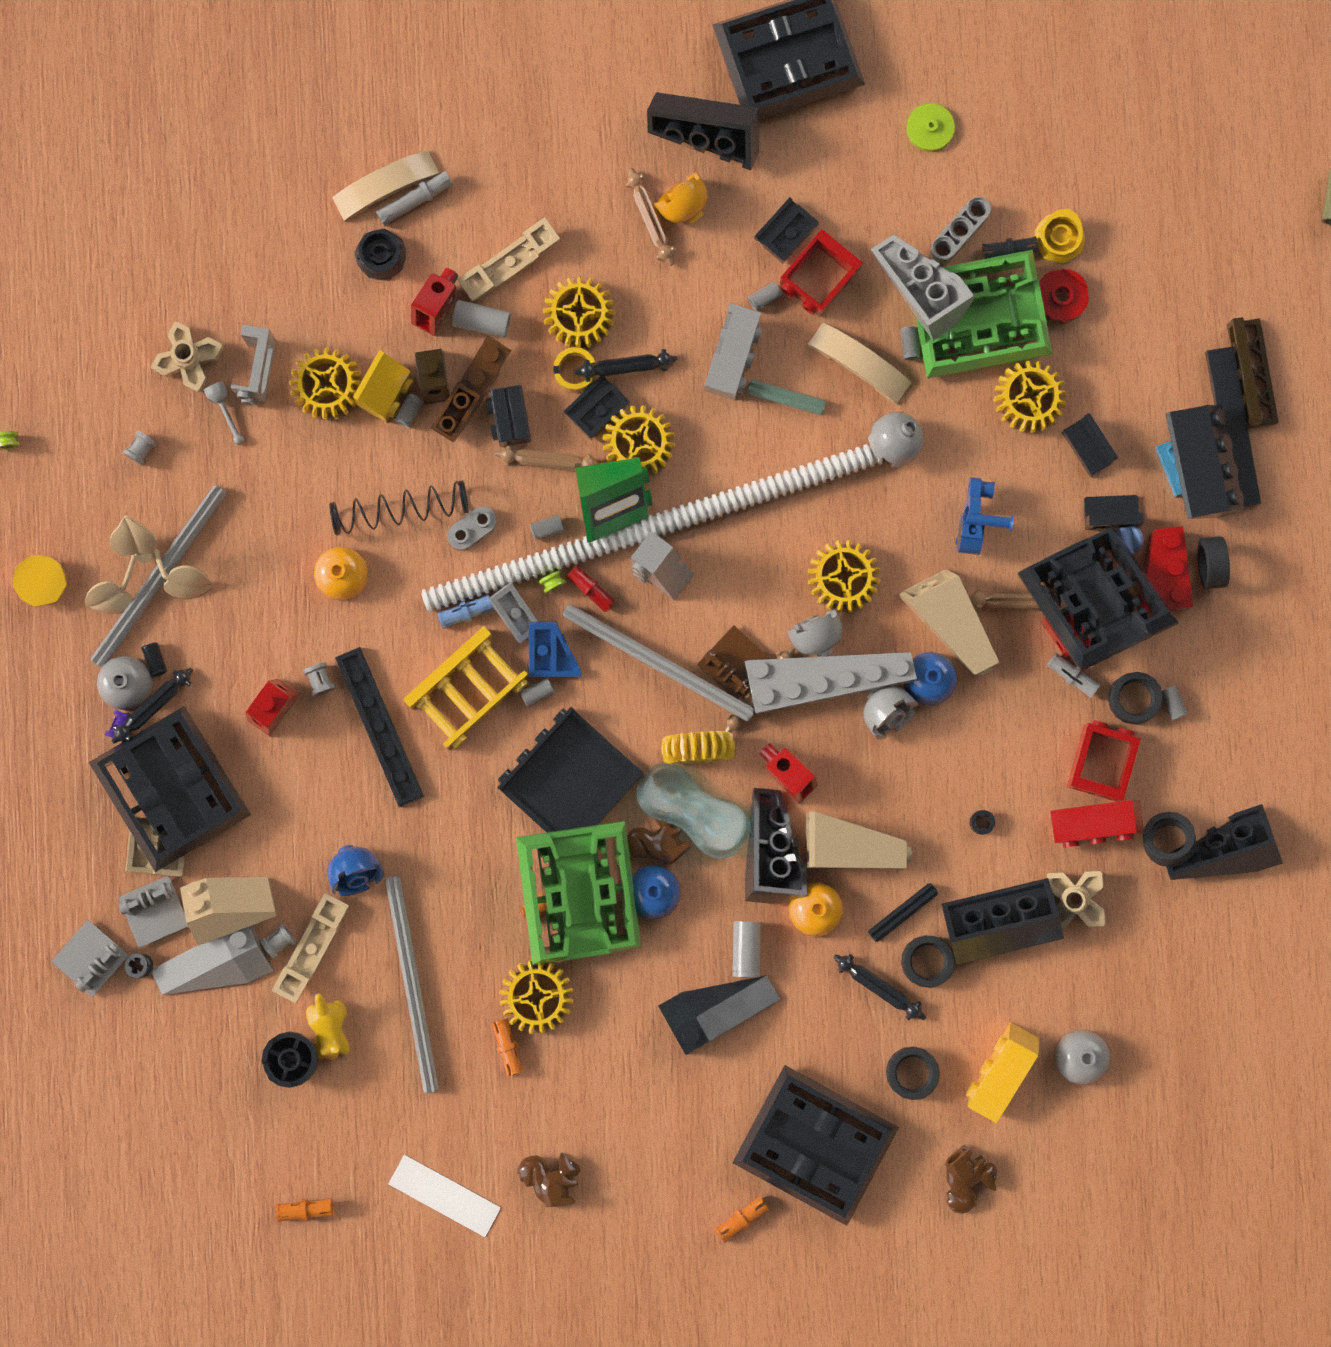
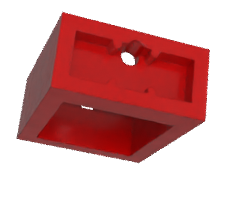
(834, 251)
(1098, 789)

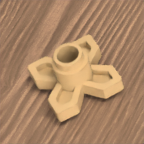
(182, 345)
(1087, 887)

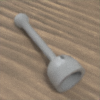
(217, 394)

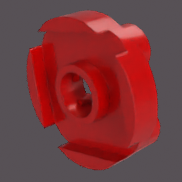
(1077, 294)

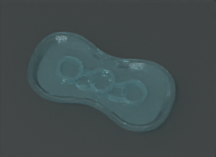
(711, 822)

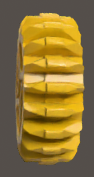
(579, 290)
(1025, 387)
(318, 392)
(628, 436)
(829, 579)
(698, 747)
(514, 1000)

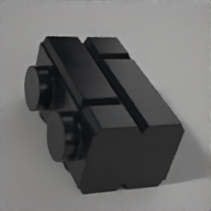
(510, 416)

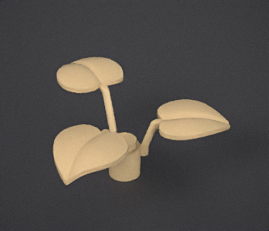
(138, 542)

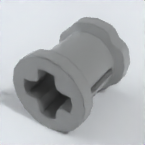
(140, 447)
(320, 670)
(278, 941)

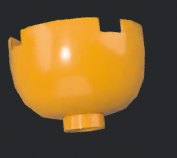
(684, 200)
(341, 573)
(818, 911)

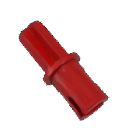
(591, 588)

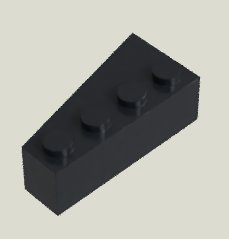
(707, 125)

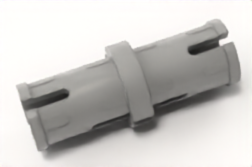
(1073, 675)

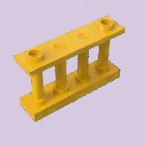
(440, 679)

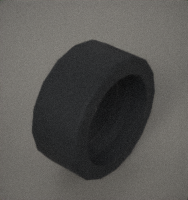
(1213, 562)
(1153, 687)
(1167, 819)
(946, 971)
(923, 1091)

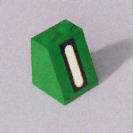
(612, 496)

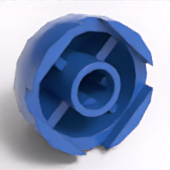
(934, 681)
(353, 869)
(655, 891)

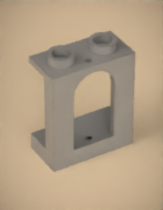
(265, 346)

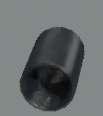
(154, 659)

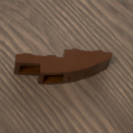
(471, 389)

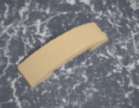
(384, 183)
(510, 261)
(860, 361)
(311, 948)

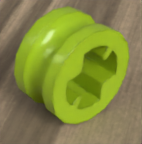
(8, 440)
(552, 581)

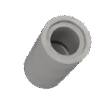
(481, 319)
(746, 949)

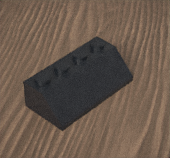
(1205, 462)
(1002, 921)

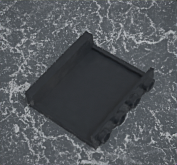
(569, 776)

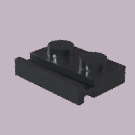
(786, 230)
(596, 407)

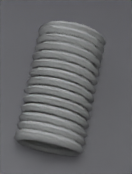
(765, 296)
(913, 339)
(408, 410)
(546, 527)
(537, 692)
(1174, 702)

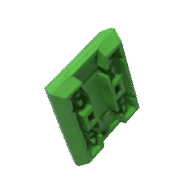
(992, 319)
(578, 893)

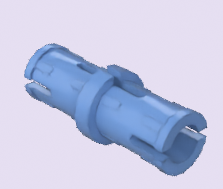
(465, 612)

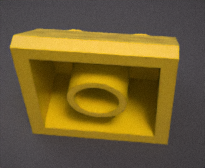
(383, 387)

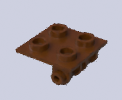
(727, 661)

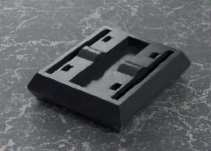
(788, 54)
(1096, 601)
(170, 789)
(815, 1145)

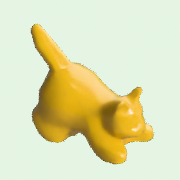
(327, 1024)

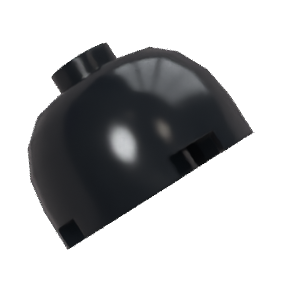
(278, 1058)

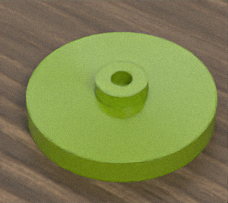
(930, 127)

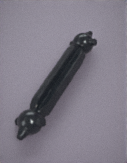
(625, 365)
(152, 705)
(879, 987)

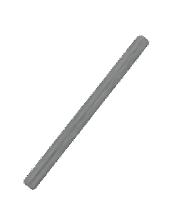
(155, 579)
(658, 662)
(412, 984)

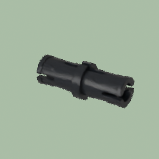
(1009, 247)

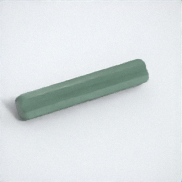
(786, 397)

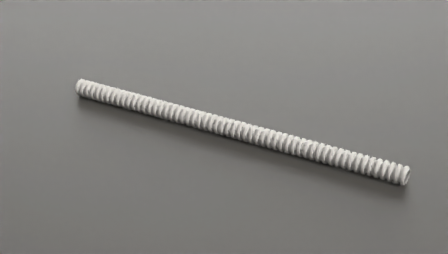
(658, 524)

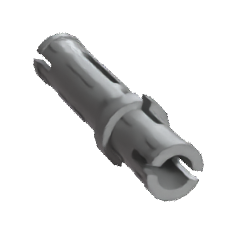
(414, 198)

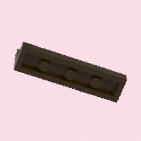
(1246, 373)

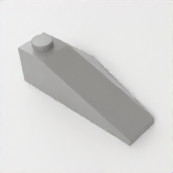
(927, 288)
(218, 963)

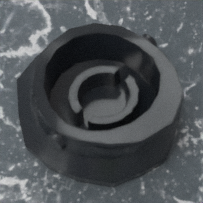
(380, 254)

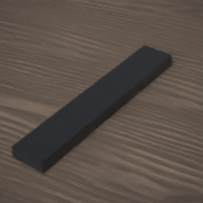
(1227, 392)
(379, 727)

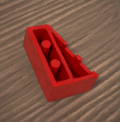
(1168, 568)
(1097, 822)

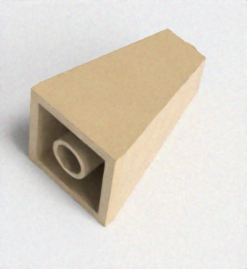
(949, 614)
(844, 845)

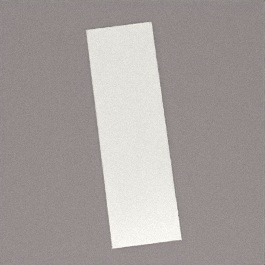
(444, 1195)

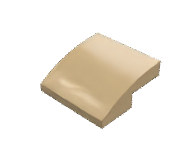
(137, 861)

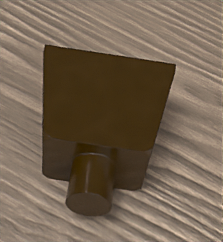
(432, 376)

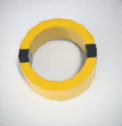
(573, 351)

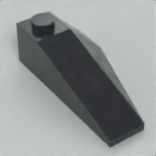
(1236, 847)
(773, 860)
(710, 1011)

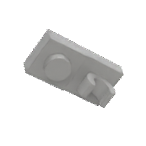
(513, 611)

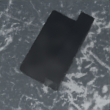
(1090, 445)
(1112, 511)

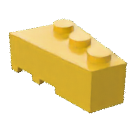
(1003, 1072)

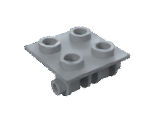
(153, 911)
(90, 958)

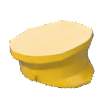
(1060, 236)
(39, 580)

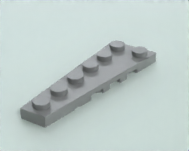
(807, 680)

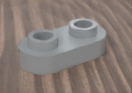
(473, 530)

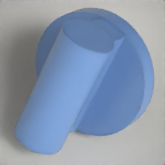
(1132, 538)

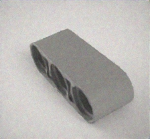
(965, 220)

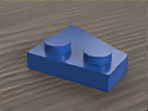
(550, 652)

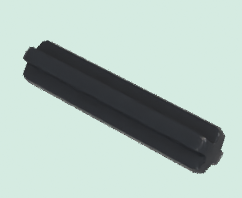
(903, 912)

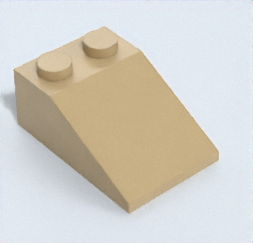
(226, 905)

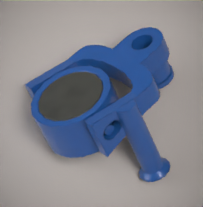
(972, 522)

